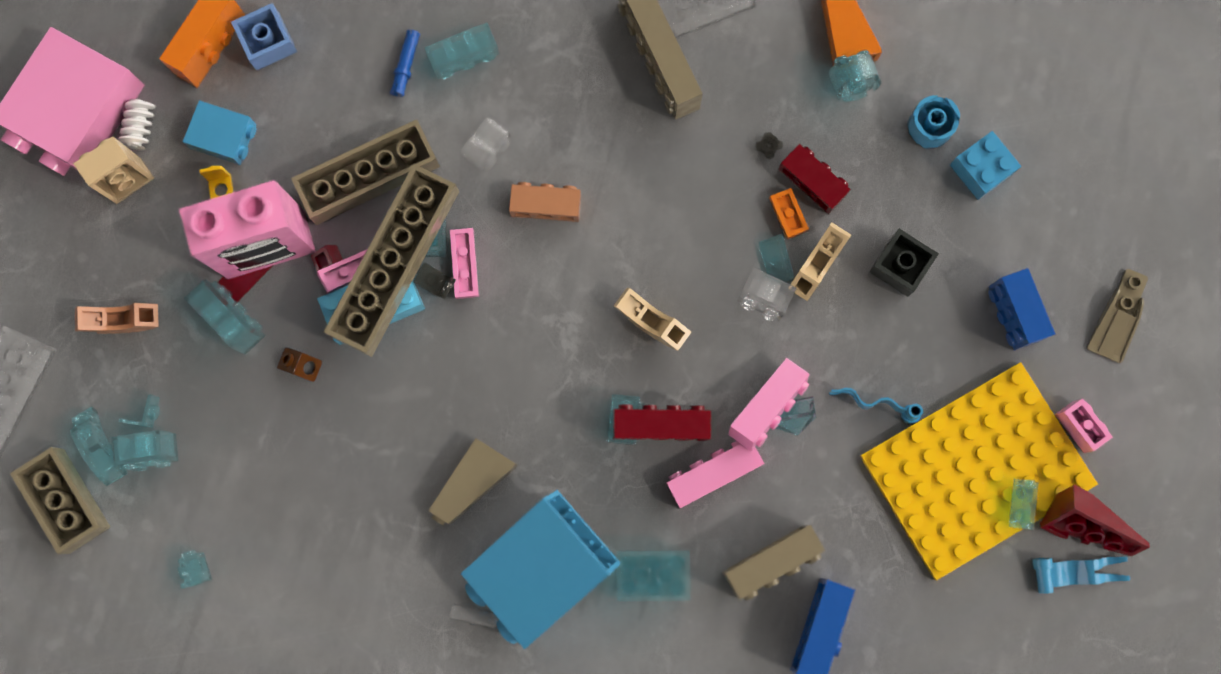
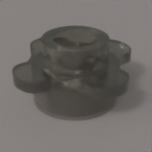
(769, 138)

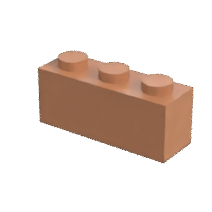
(545, 202)

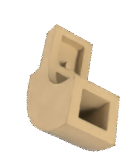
(820, 261)
(652, 321)

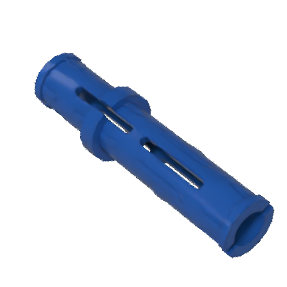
(402, 72)

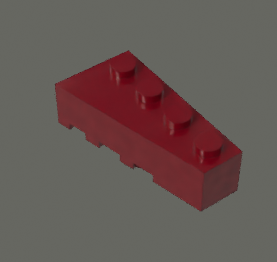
(662, 424)

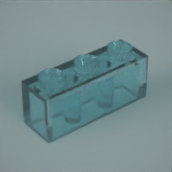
(462, 51)

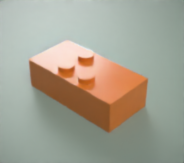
(201, 39)

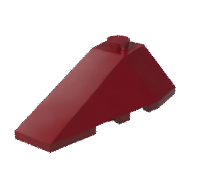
(1085, 517)

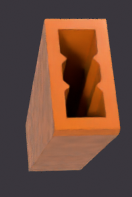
(848, 29)

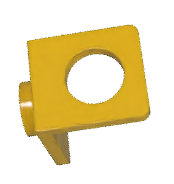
(215, 176)

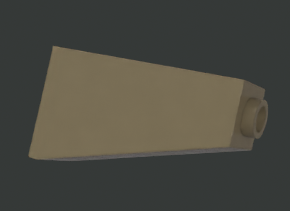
(472, 479)

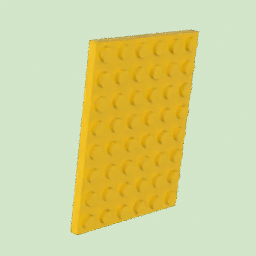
(958, 468)

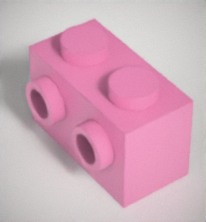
(1083, 425)

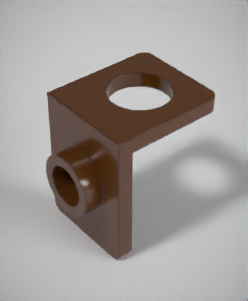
(294, 361)

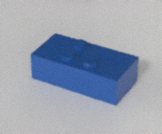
(823, 628)

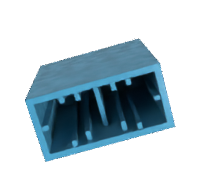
(539, 570)

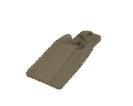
(1119, 318)

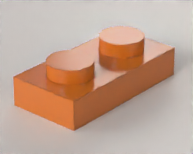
(789, 213)

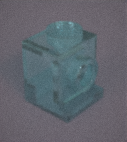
(193, 569)

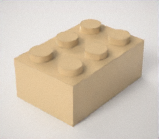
(113, 170)

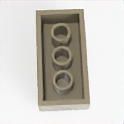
(60, 500)
(773, 561)

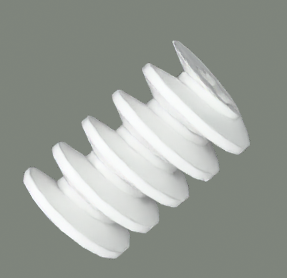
(135, 123)

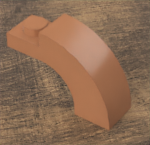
(115, 320)

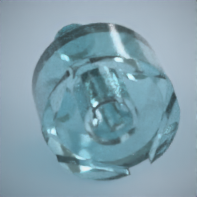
(854, 76)

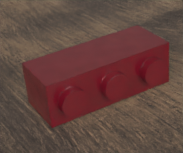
(814, 178)

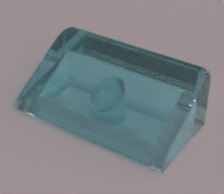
(776, 258)

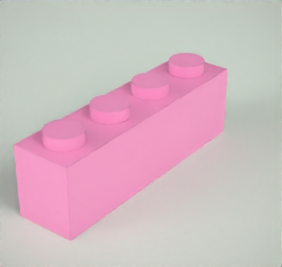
(769, 404)
(712, 474)

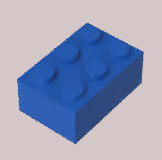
(1020, 309)

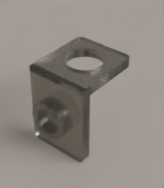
(434, 281)

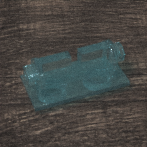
(1023, 504)

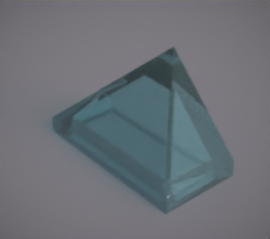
(799, 416)

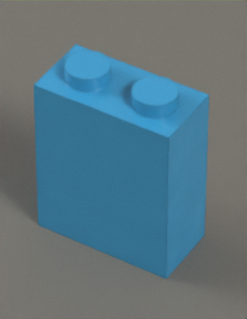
(220, 132)

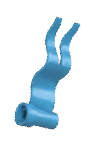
(906, 414)
(1074, 572)

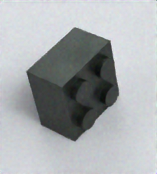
(903, 262)

